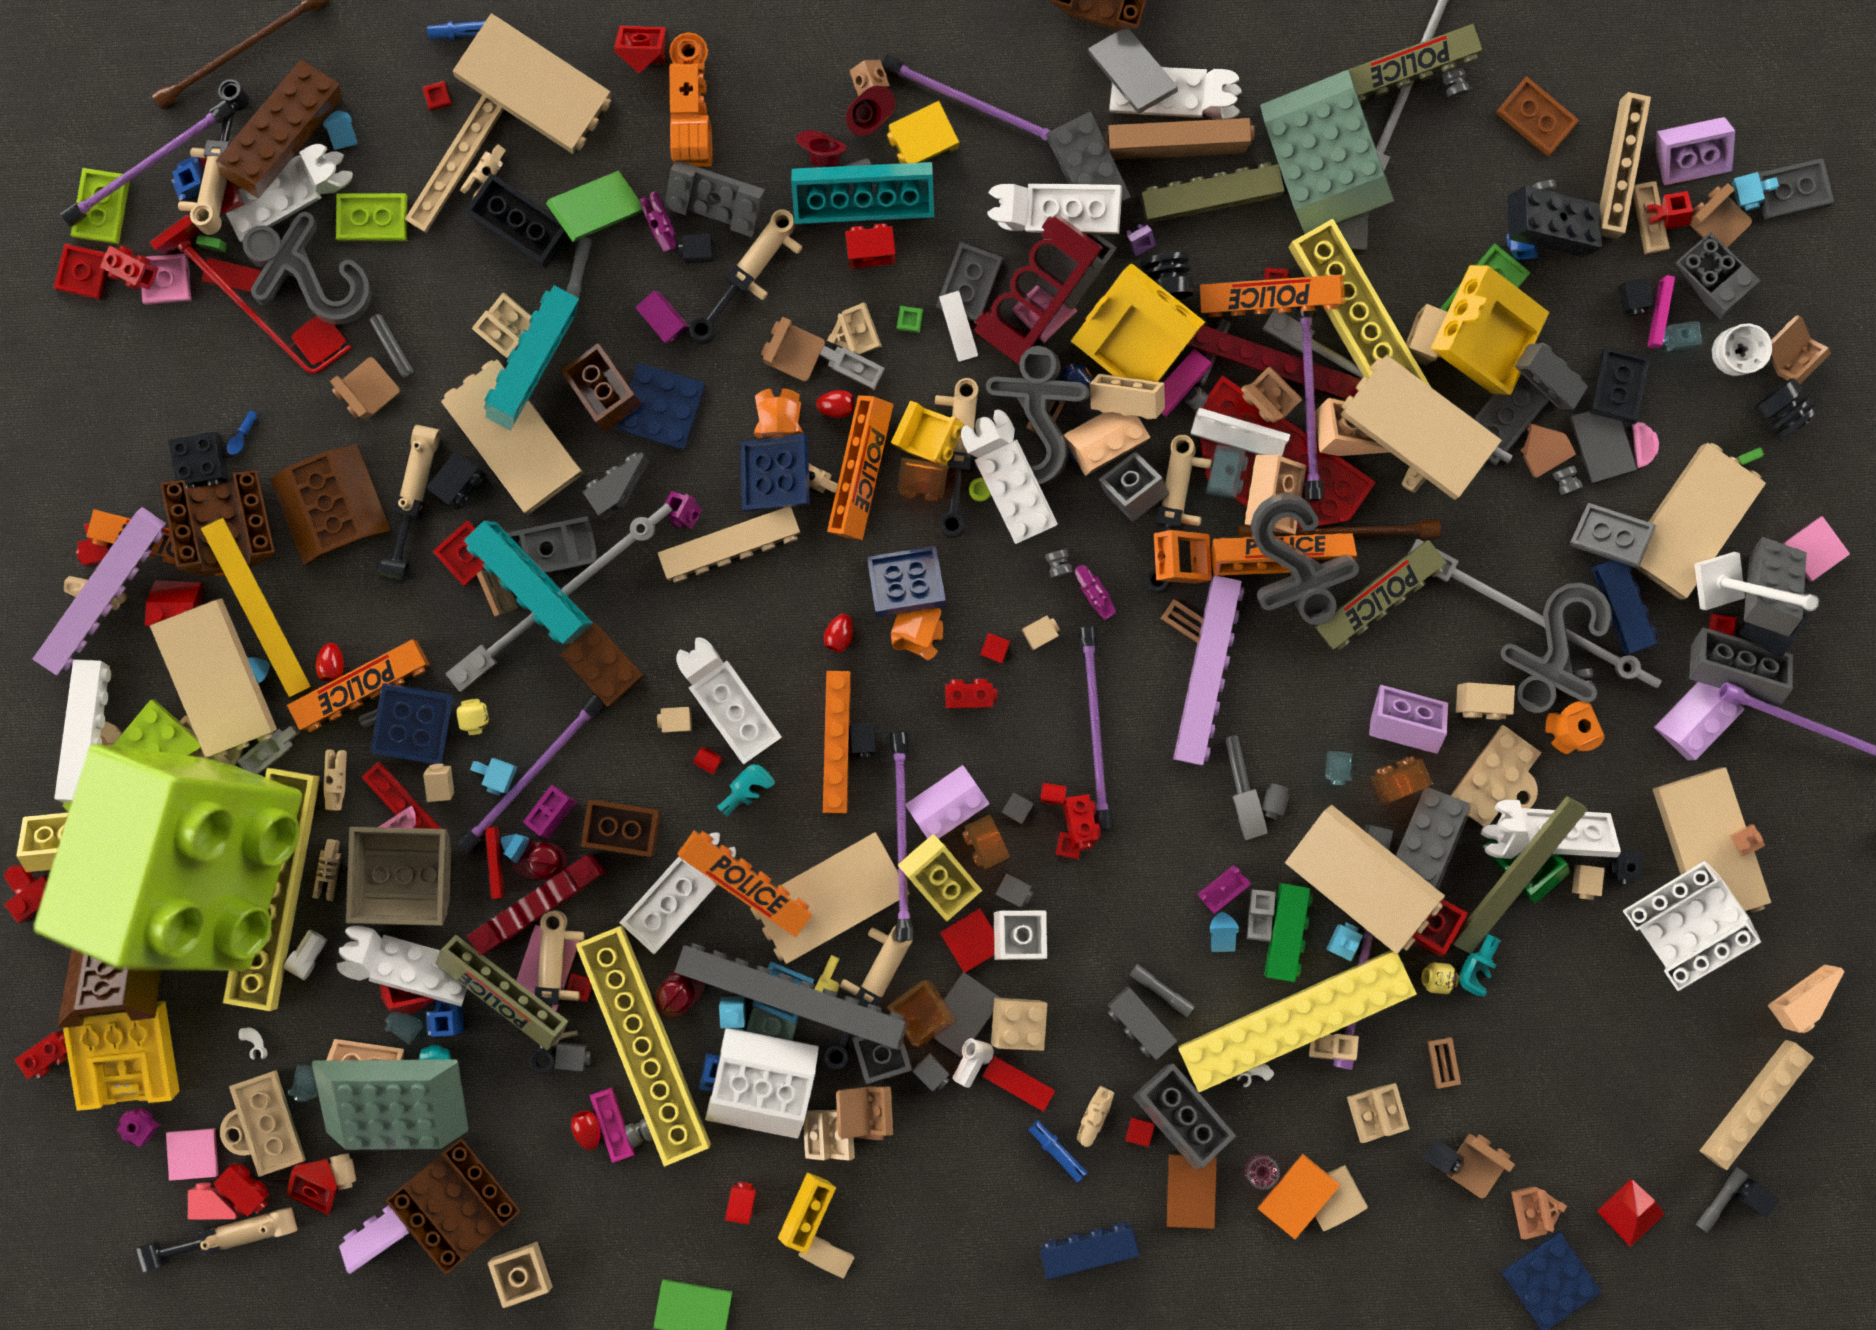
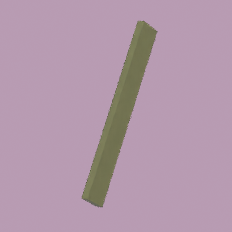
(1519, 874)

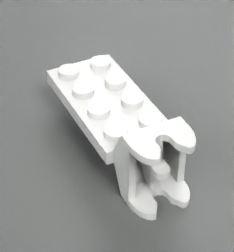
(1197, 95)
(292, 190)
(1083, 205)
(1008, 476)
(727, 701)
(1517, 826)
(669, 902)
(398, 965)

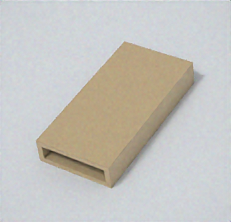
(532, 84)
(1420, 426)
(527, 458)
(1697, 518)
(214, 678)
(1699, 821)
(1365, 880)
(839, 896)

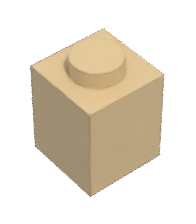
(1041, 632)
(675, 719)
(438, 783)
(1588, 881)

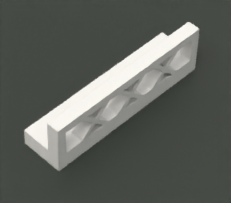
(1238, 433)

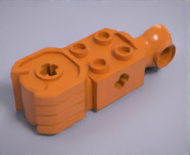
(689, 119)

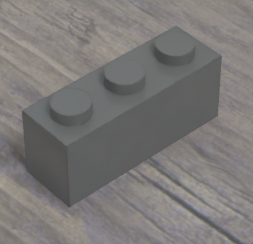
(1551, 376)
(1141, 1023)

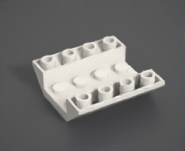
(1693, 924)
(762, 1083)

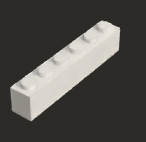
(82, 722)

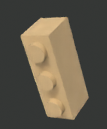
(1127, 396)

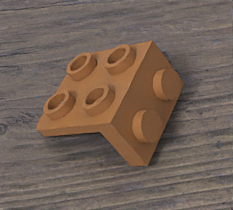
(1720, 216)
(792, 350)
(1795, 352)
(365, 389)
(1271, 396)
(864, 1111)
(1481, 1165)

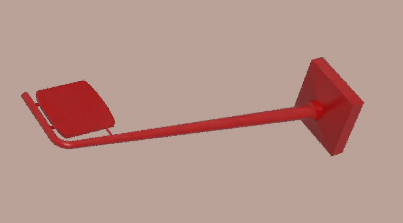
(315, 338)

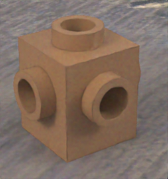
(868, 74)

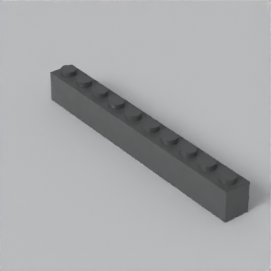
(792, 997)

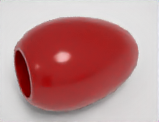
(836, 404)
(839, 633)
(329, 662)
(586, 1129)

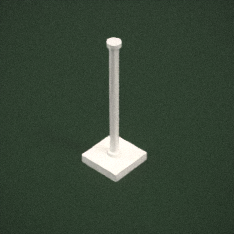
(1722, 582)

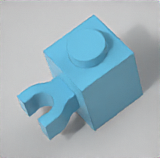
(1750, 190)
(497, 775)
(1345, 941)
(732, 1012)

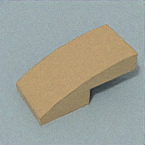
(1335, 1047)
(828, 1257)

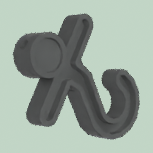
(289, 258)
(1035, 393)
(1308, 578)
(1554, 669)

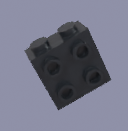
(198, 459)

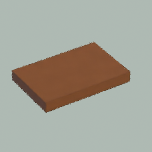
(1537, 116)
(1190, 1194)

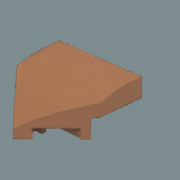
(1545, 449)
(1535, 1211)

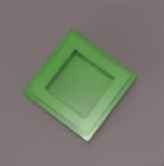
(211, 243)
(909, 319)
(1750, 456)

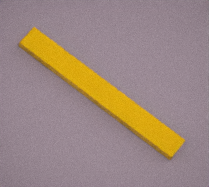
(255, 607)

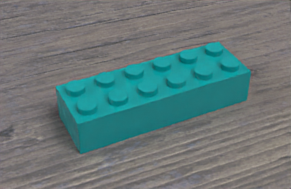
(862, 193)
(531, 357)
(527, 582)

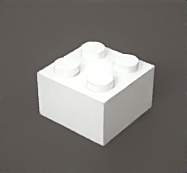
(1020, 935)

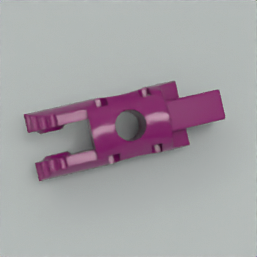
(659, 222)
(1095, 592)

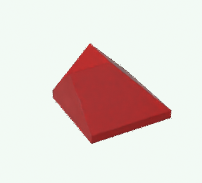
(641, 45)
(403, 1001)
(313, 1185)
(1631, 1212)

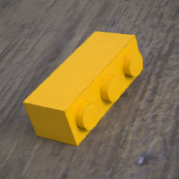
(806, 1213)

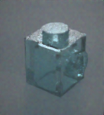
(1682, 336)

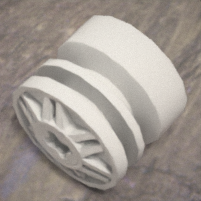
(1755, 348)

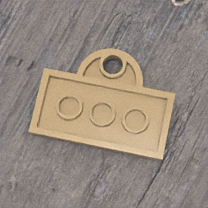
(1499, 776)
(263, 1124)

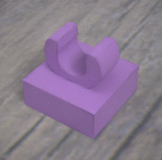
(1141, 239)

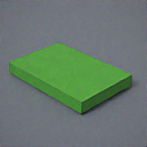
(691, 1307)

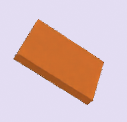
(1298, 1196)

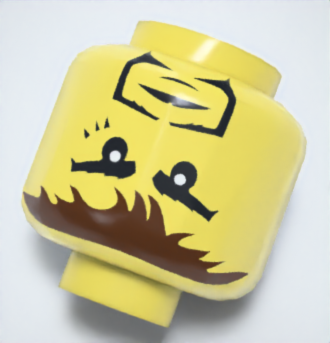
(472, 716)
(1439, 978)

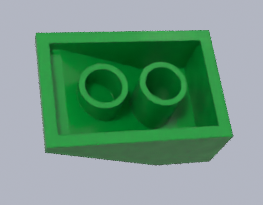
(1547, 877)

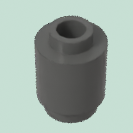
(1275, 801)

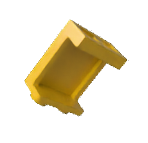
(922, 135)
(927, 434)

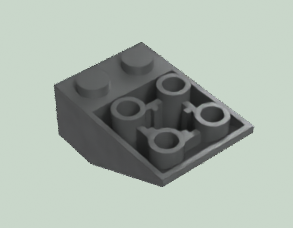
(1062, 266)
(1717, 275)
(614, 490)

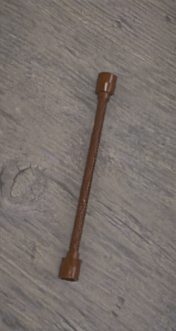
(168, 95)
(1426, 529)

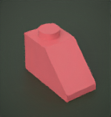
(206, 1203)

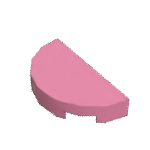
(1645, 444)
(405, 819)

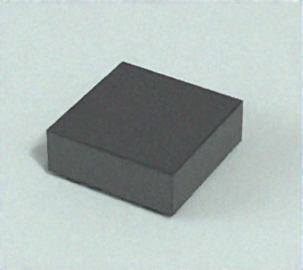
(1017, 808)

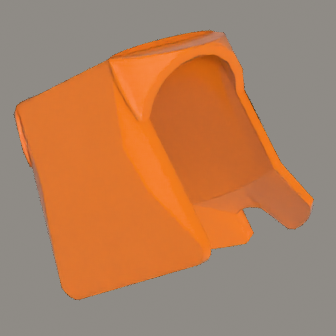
(777, 414)
(917, 631)
(1566, 730)

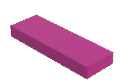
(1661, 312)
(1183, 379)
(612, 1124)

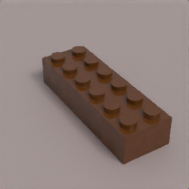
(279, 129)

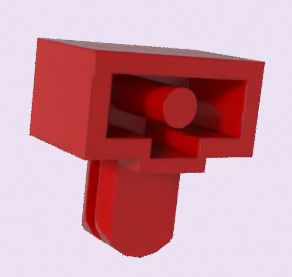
(28, 893)

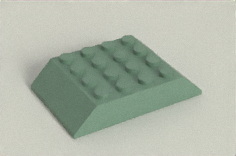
(1326, 152)
(391, 1103)

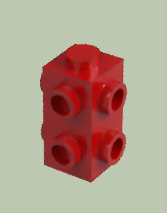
(133, 269)
(975, 695)
(1081, 822)
(43, 1055)
(242, 1190)

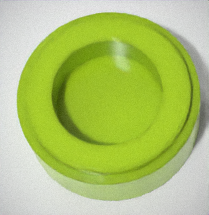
(978, 490)

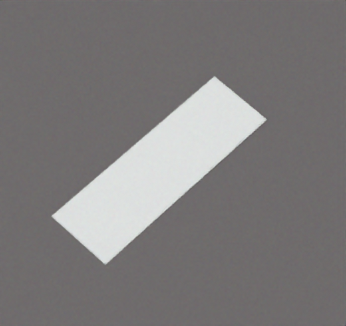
(958, 326)

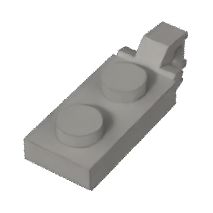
(853, 366)
(268, 750)

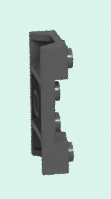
(691, 189)
(571, 542)

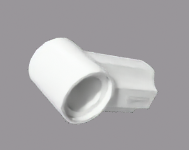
(302, 960)
(974, 1055)

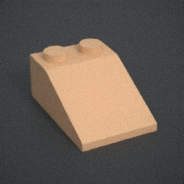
(1338, 435)
(1807, 1000)

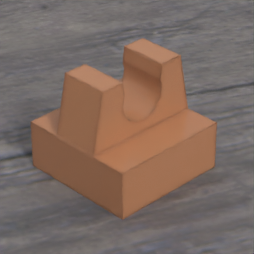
(1747, 840)

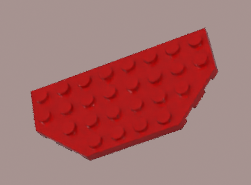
(1342, 483)

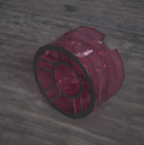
(1269, 1178)

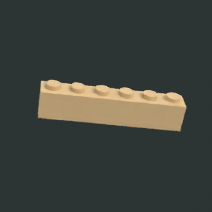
(1623, 164)
(729, 543)
(1756, 1104)

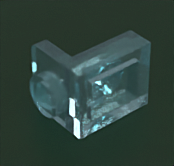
(1338, 767)
(403, 1026)
(304, 1084)

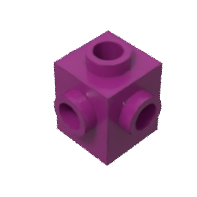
(684, 511)
(137, 1127)

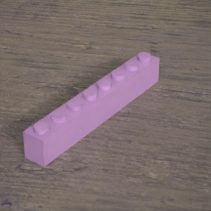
(99, 591)
(1207, 670)

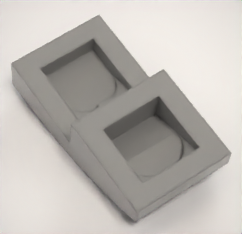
(1250, 814)
(1260, 915)

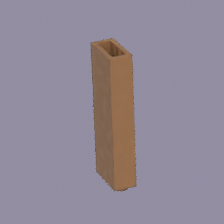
(1179, 138)

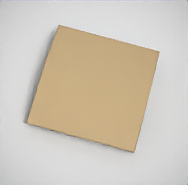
(503, 324)
(1378, 1112)
(822, 1137)
(1343, 1203)

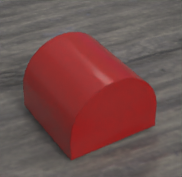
(708, 760)
(1053, 794)

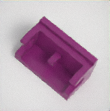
(662, 316)
(549, 812)
(1223, 889)

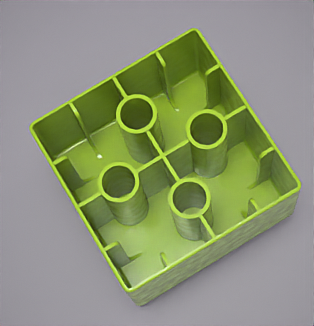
(168, 861)

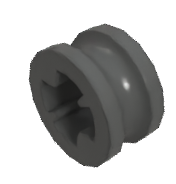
(1196, 398)

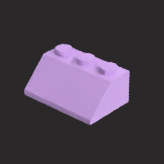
(1695, 150)
(1409, 719)
(1697, 720)
(947, 803)
(371, 1240)

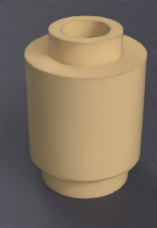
(343, 1170)

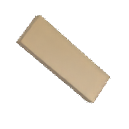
(1653, 236)

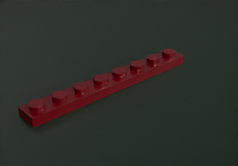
(1262, 357)

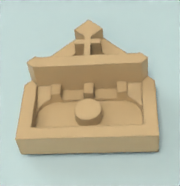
(855, 330)

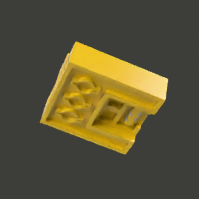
(1137, 328)
(1489, 329)
(121, 1059)

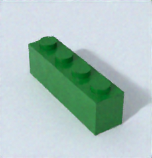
(1287, 932)

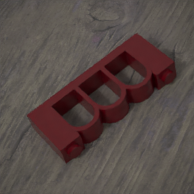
(1074, 244)
(536, 904)

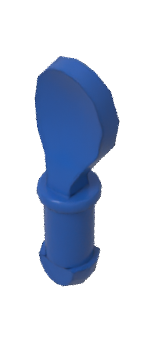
(236, 443)

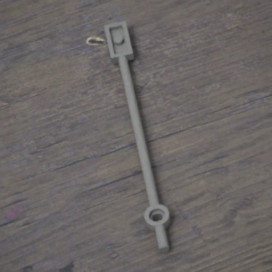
(1404, 92)
(1290, 332)
(482, 659)
(1633, 662)

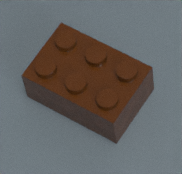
(601, 387)
(602, 665)
(621, 828)

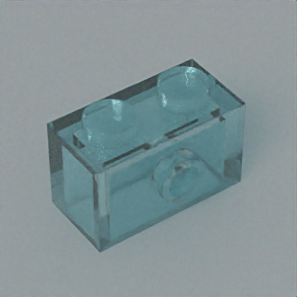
(1226, 472)

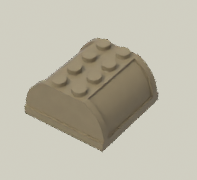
(398, 876)

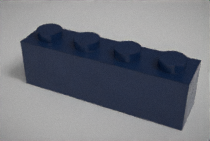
(1628, 612)
(1088, 1251)

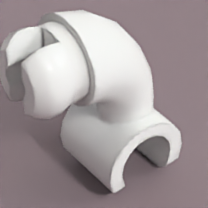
(253, 1036)
(1262, 1070)

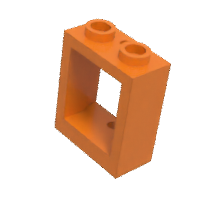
(1169, 568)

